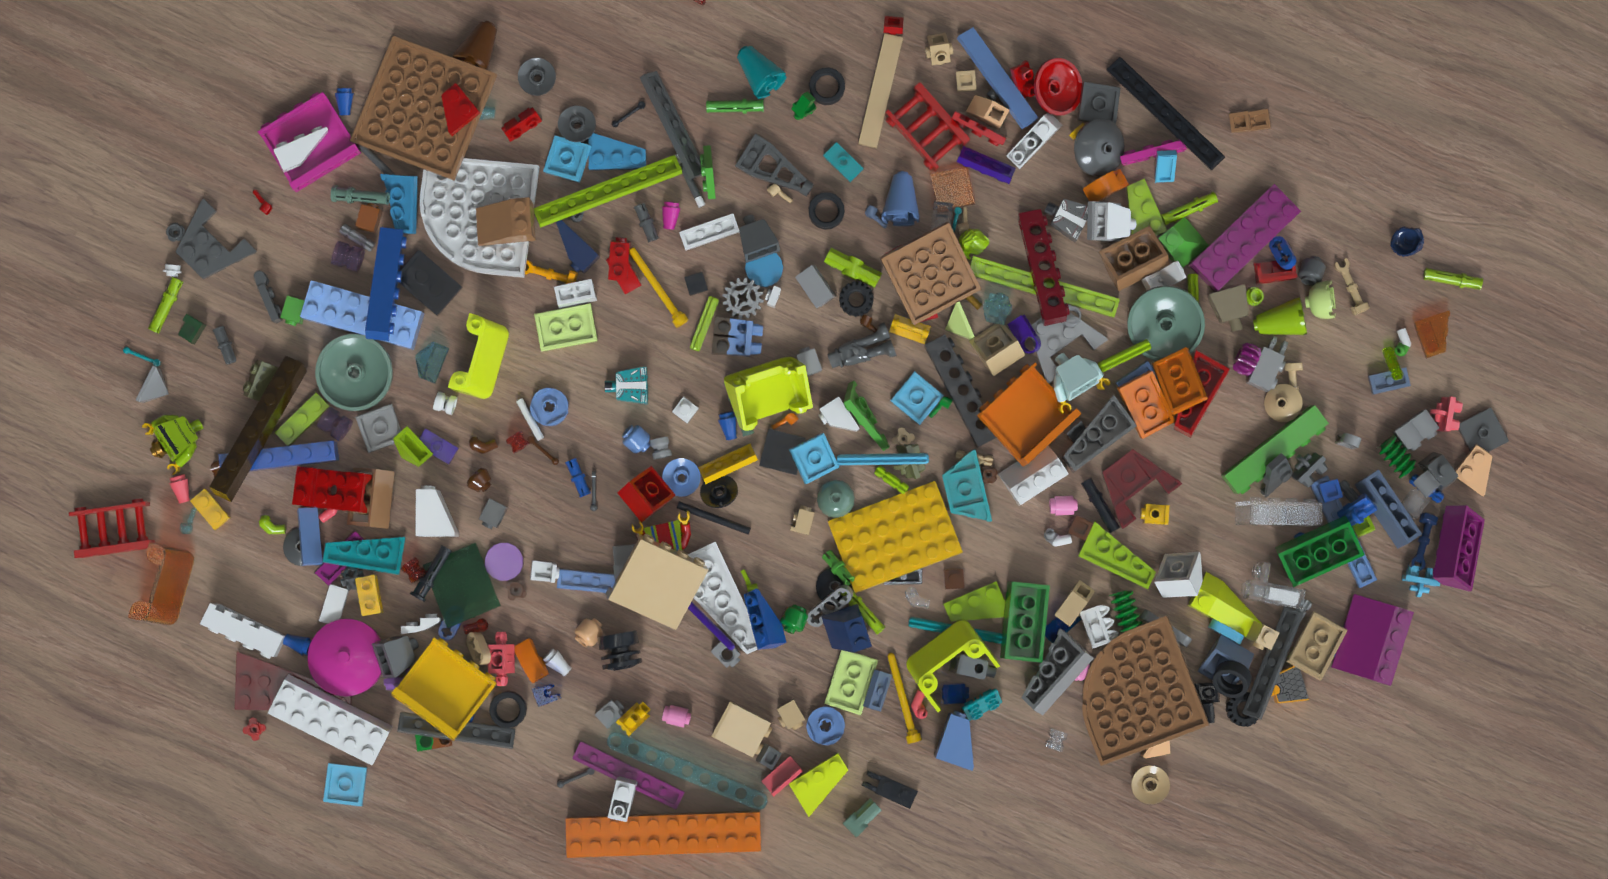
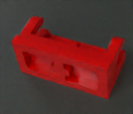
(1272, 272)

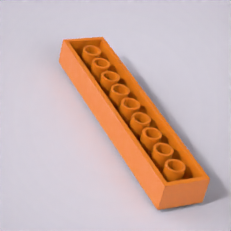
(663, 834)

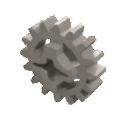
(754, 304)

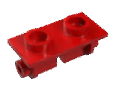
(528, 120)

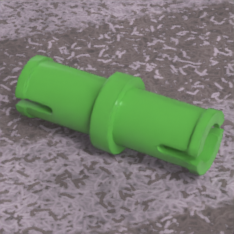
(838, 567)

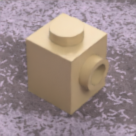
(1262, 636)
(790, 715)

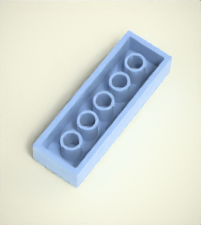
(349, 312)

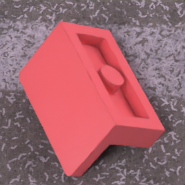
(782, 776)

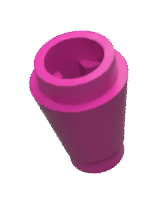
(670, 214)

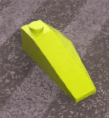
(1221, 603)

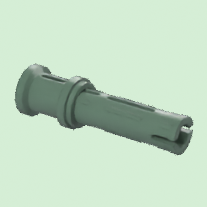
(351, 194)

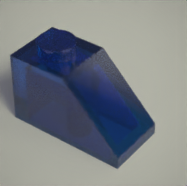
(954, 693)

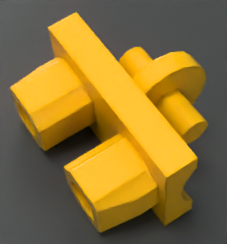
(634, 717)

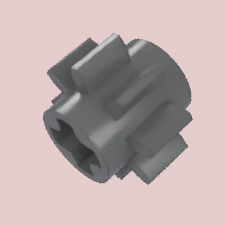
(349, 577)

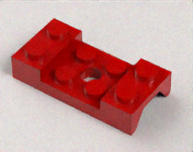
(314, 489)

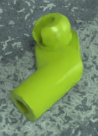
(269, 527)

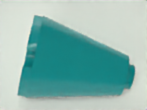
(760, 72)

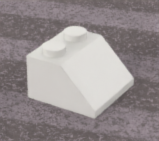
(1179, 575)

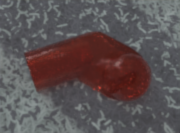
(479, 626)

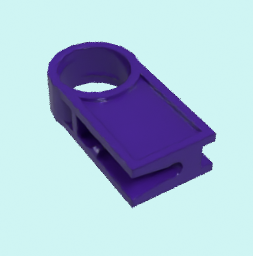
(1022, 330)

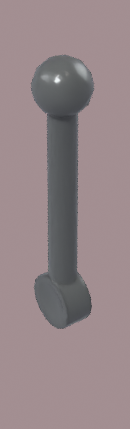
(593, 507)
(590, 771)

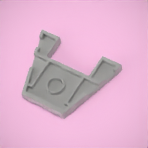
(1057, 336)

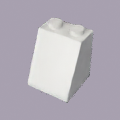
(433, 514)

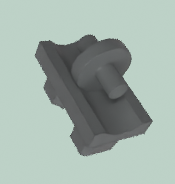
(1306, 466)

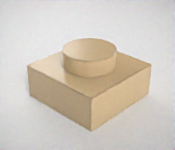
(965, 80)

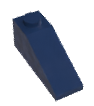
(578, 251)

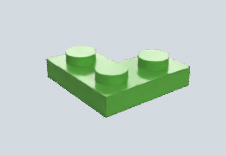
(707, 170)

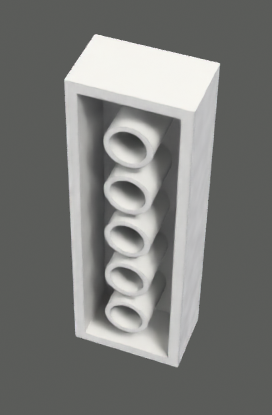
(330, 719)

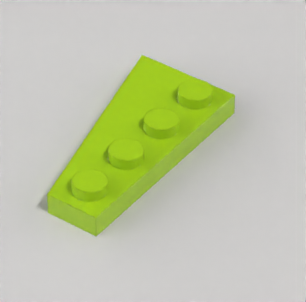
(1113, 556)

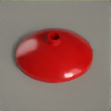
(1065, 85)

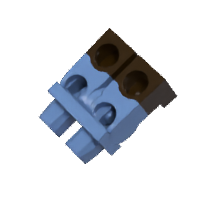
(741, 334)

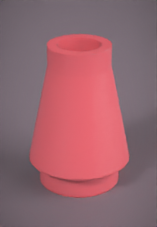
(180, 487)

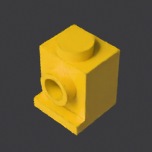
(1163, 514)

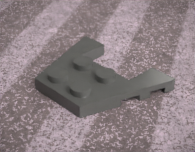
(203, 250)

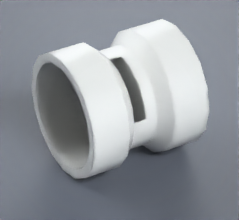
(442, 403)

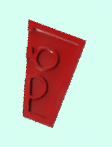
(978, 129)

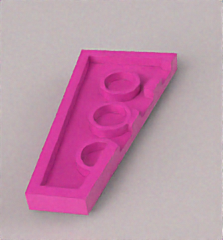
(1133, 157)

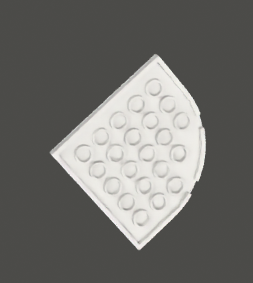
(451, 206)

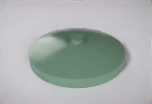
(1168, 319)
(354, 372)

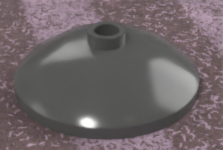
(1091, 147)

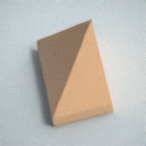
(1158, 750)

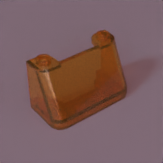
(168, 587)

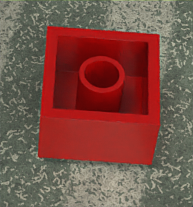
(646, 494)

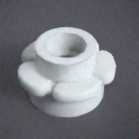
(172, 270)

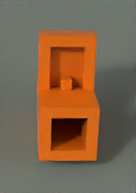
(1105, 186)

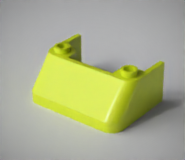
(940, 650)

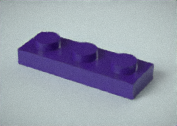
(986, 165)

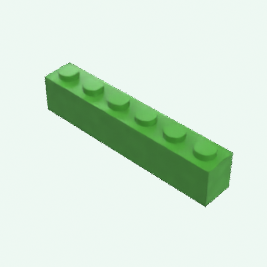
(1284, 441)

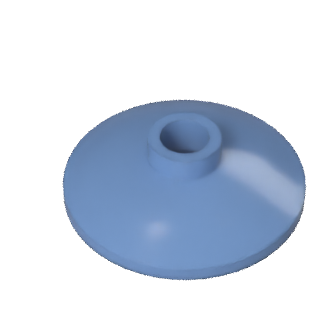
(685, 467)

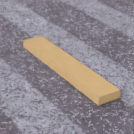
(880, 91)

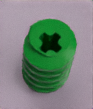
(1397, 456)
(1126, 610)

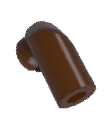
(481, 447)

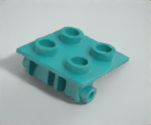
(975, 709)

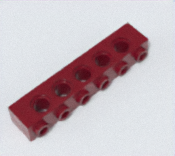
(1035, 220)

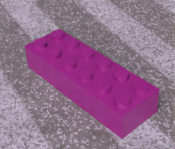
(1245, 238)

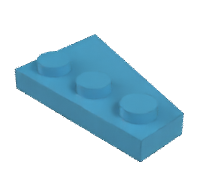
(614, 154)
(402, 200)

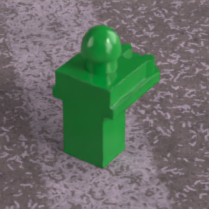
(804, 106)

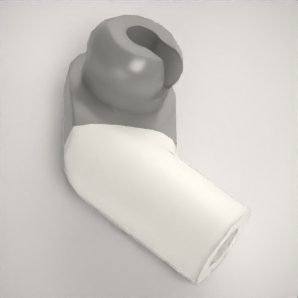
(1055, 539)

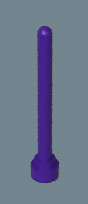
(711, 626)

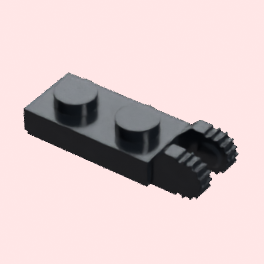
(892, 790)

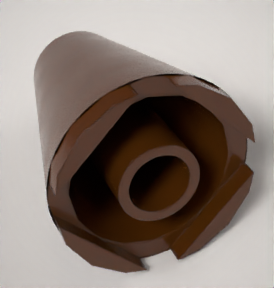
(478, 46)

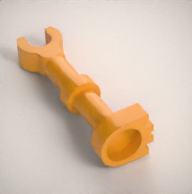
(550, 274)

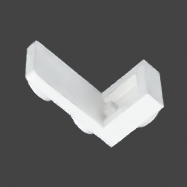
(1167, 276)

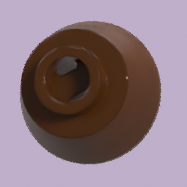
(479, 480)

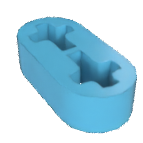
(1228, 632)

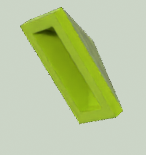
(411, 447)

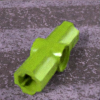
(852, 267)

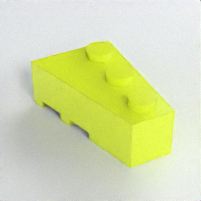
(818, 782)

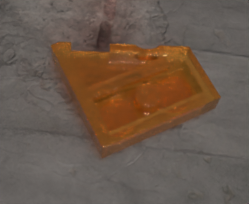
(1433, 333)

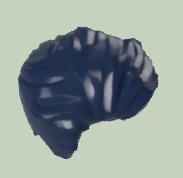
(1407, 241)

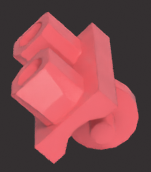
(1444, 414)

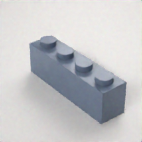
(1389, 509)

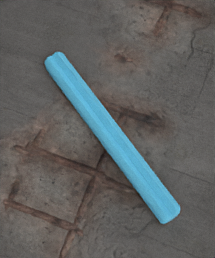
(882, 459)

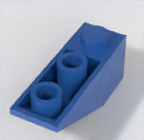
(765, 624)

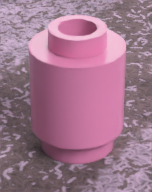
(1063, 505)
(676, 716)

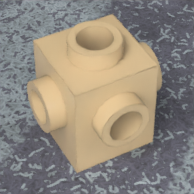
(938, 49)

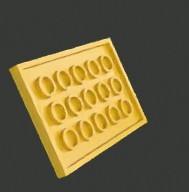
(895, 536)

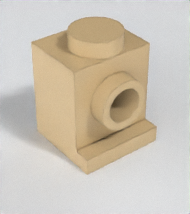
(803, 520)

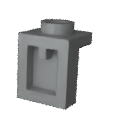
(610, 713)

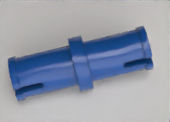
(578, 477)

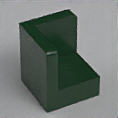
(191, 329)

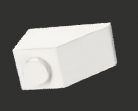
(837, 416)

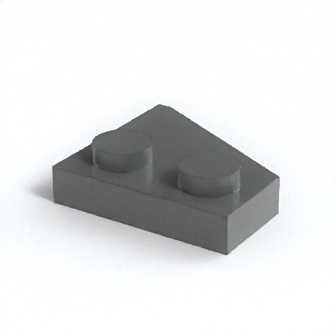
(1277, 472)

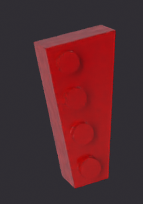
(1212, 377)

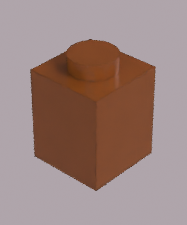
(369, 217)

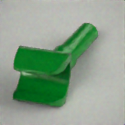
(945, 402)

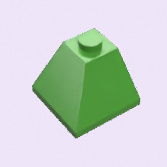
(1183, 242)

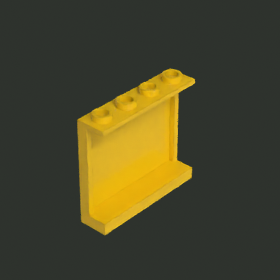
(444, 688)

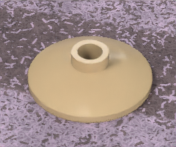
(1292, 399)
(1160, 786)

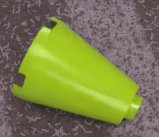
(1282, 319)

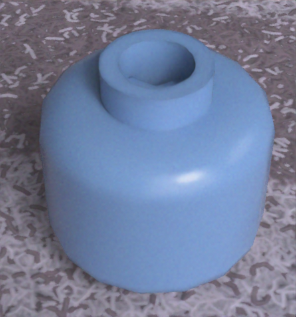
(636, 439)

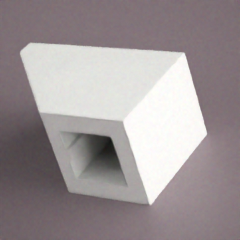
(622, 799)

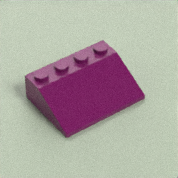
(1372, 639)

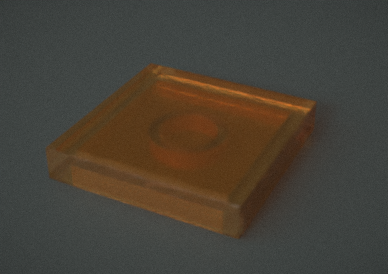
(953, 187)

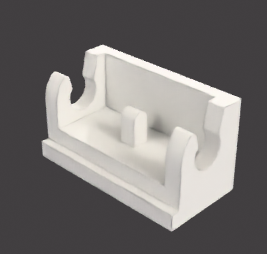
(575, 293)

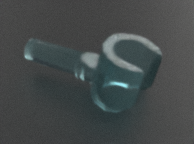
(187, 528)

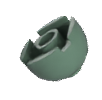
(835, 498)

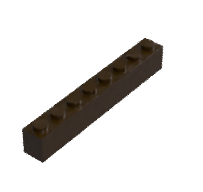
(258, 429)

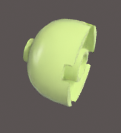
(1321, 300)

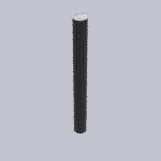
(714, 518)

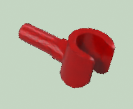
(265, 207)

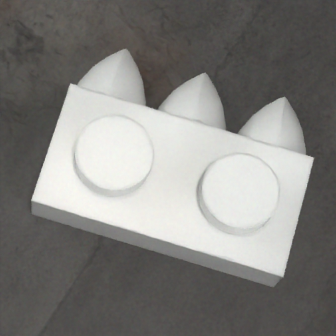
(1097, 627)

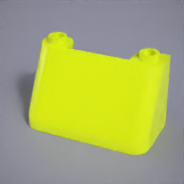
(486, 358)
(768, 390)

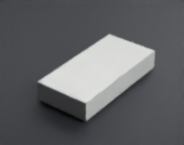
(333, 604)

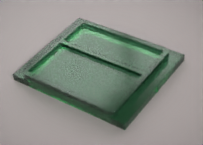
(463, 586)

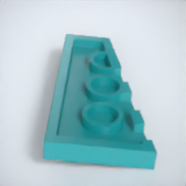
(374, 555)

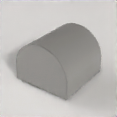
(1426, 483)

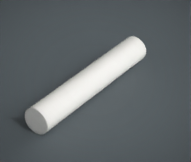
(529, 418)

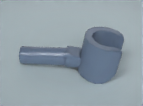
(871, 213)

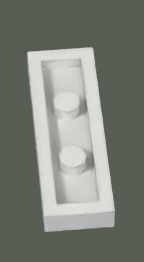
(709, 232)

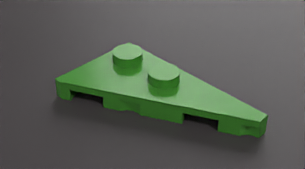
(863, 414)

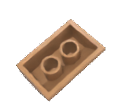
(1134, 258)
(376, 498)

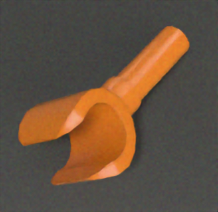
(791, 418)

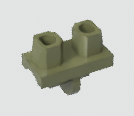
(909, 470)

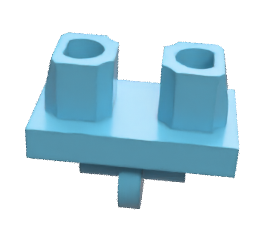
(1412, 576)

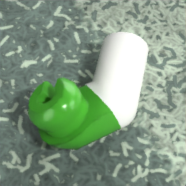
(1404, 343)

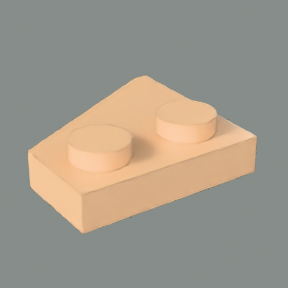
(1475, 469)

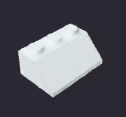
(1034, 477)

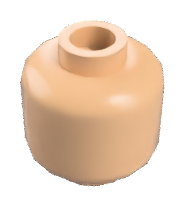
(588, 632)

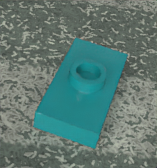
(843, 162)

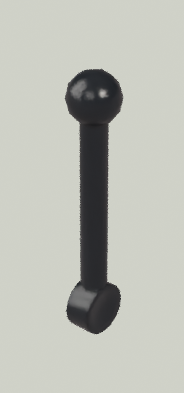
(641, 105)

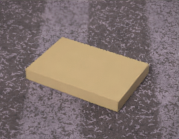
(1316, 645)

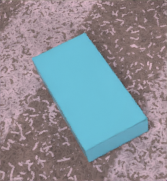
(1165, 166)

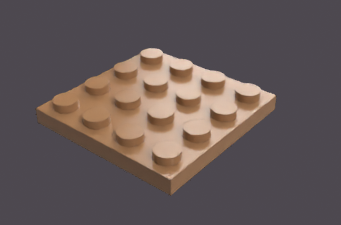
(930, 273)

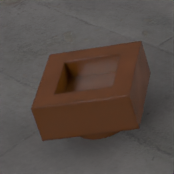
(1080, 528)
(954, 579)

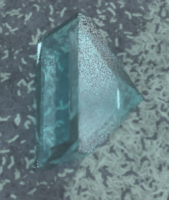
(430, 361)

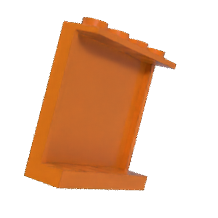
(1026, 415)

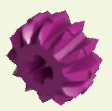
(1247, 359)

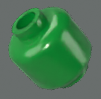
(794, 619)

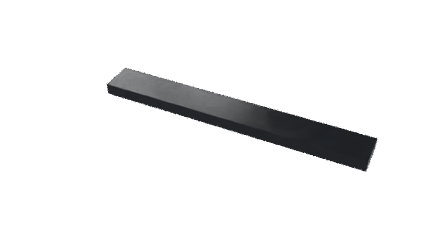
(1165, 113)

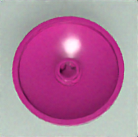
(344, 657)

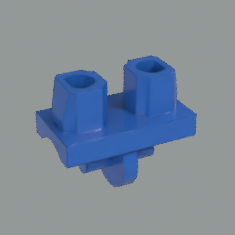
(1358, 509)

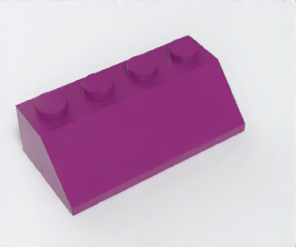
(1458, 547)

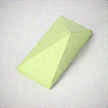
(958, 323)

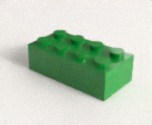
(1319, 551)
(1024, 621)

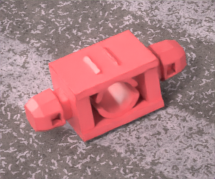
(508, 659)

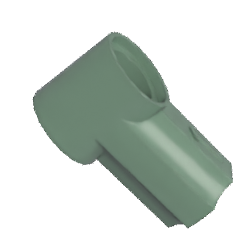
(859, 820)

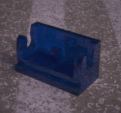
(542, 695)

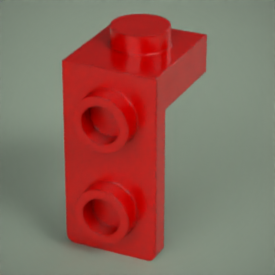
(619, 259)

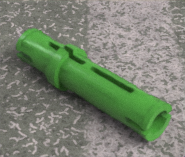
(735, 106)

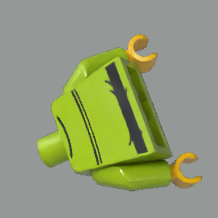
(176, 437)

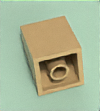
(742, 729)

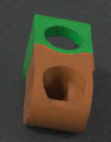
(426, 743)

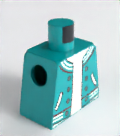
(630, 386)

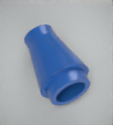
(344, 100)
(728, 424)
(297, 643)

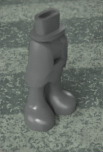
(854, 353)

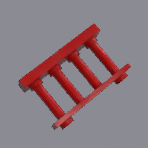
(946, 123)
(104, 546)

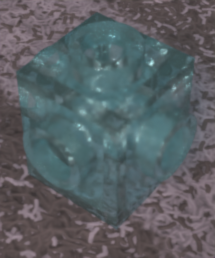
(997, 308)

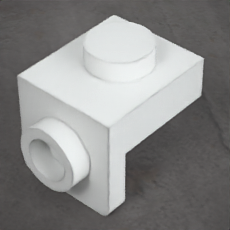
(544, 571)

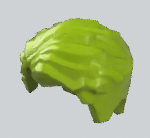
(973, 242)

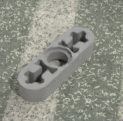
(838, 604)
(1182, 639)

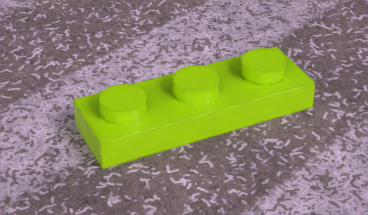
(302, 419)

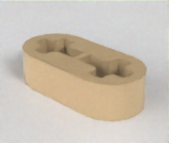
(478, 648)

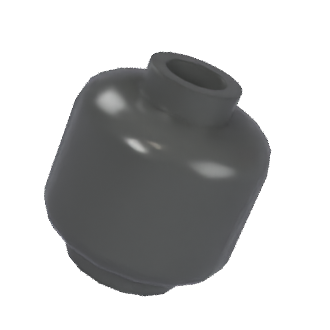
(1311, 270)

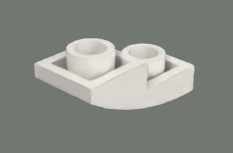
(425, 623)

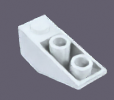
(1034, 140)
(296, 152)

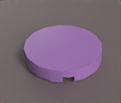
(504, 561)

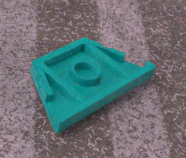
(966, 488)

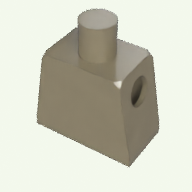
(1230, 306)

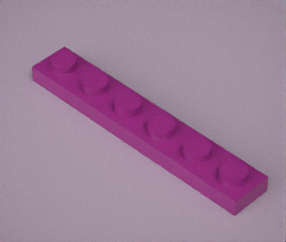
(614, 768)

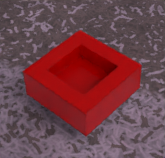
(893, 25)

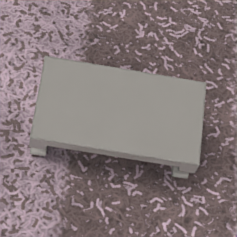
(815, 286)

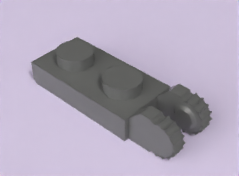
(267, 295)

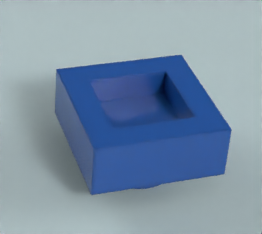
(1330, 490)

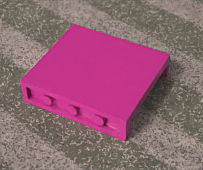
(330, 152)

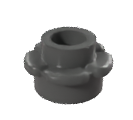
(175, 227)

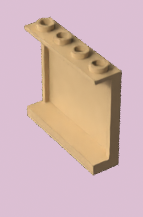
(658, 581)

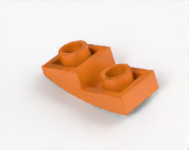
(530, 660)

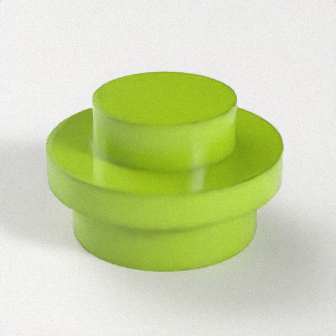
(1254, 296)

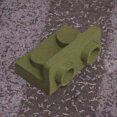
(259, 380)

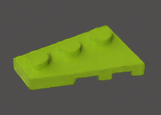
(1144, 208)
(979, 604)

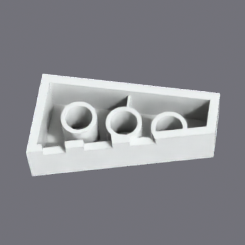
(243, 629)

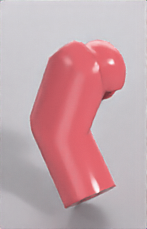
(327, 514)
(917, 705)

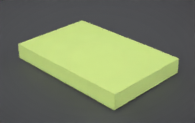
(565, 327)
(851, 681)

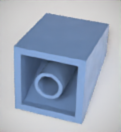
(955, 741)

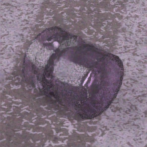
(348, 256)
(328, 421)

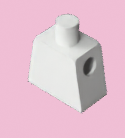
(1112, 221)

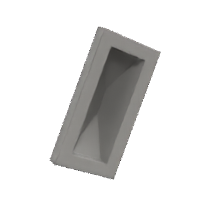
(153, 387)

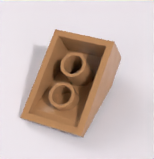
(506, 222)

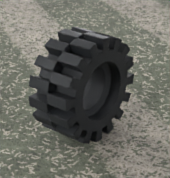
(856, 310)
(1233, 714)

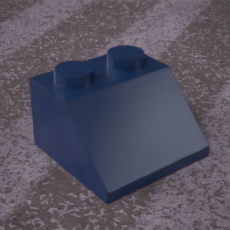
(847, 629)

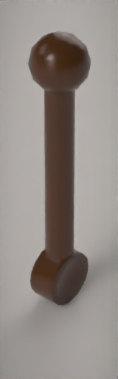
(531, 439)

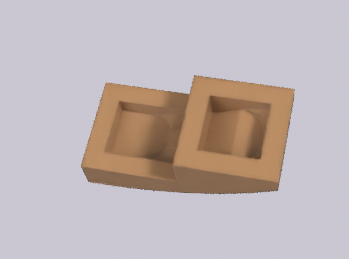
(1250, 121)

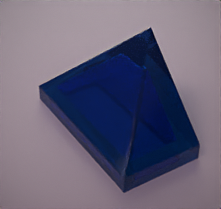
(1054, 625)

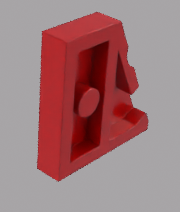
(458, 109)

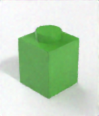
(292, 311)

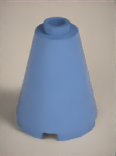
(901, 201)

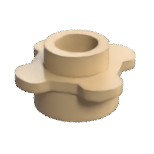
(902, 433)

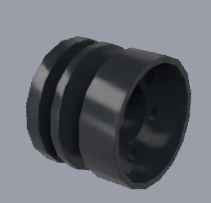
(619, 650)

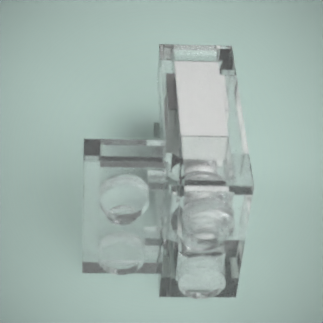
(1269, 593)

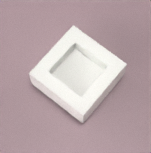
(772, 296)
(685, 410)

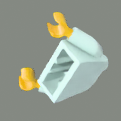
(1075, 377)

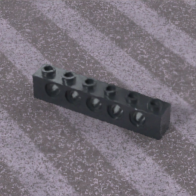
(942, 344)

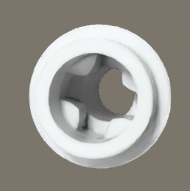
(557, 662)

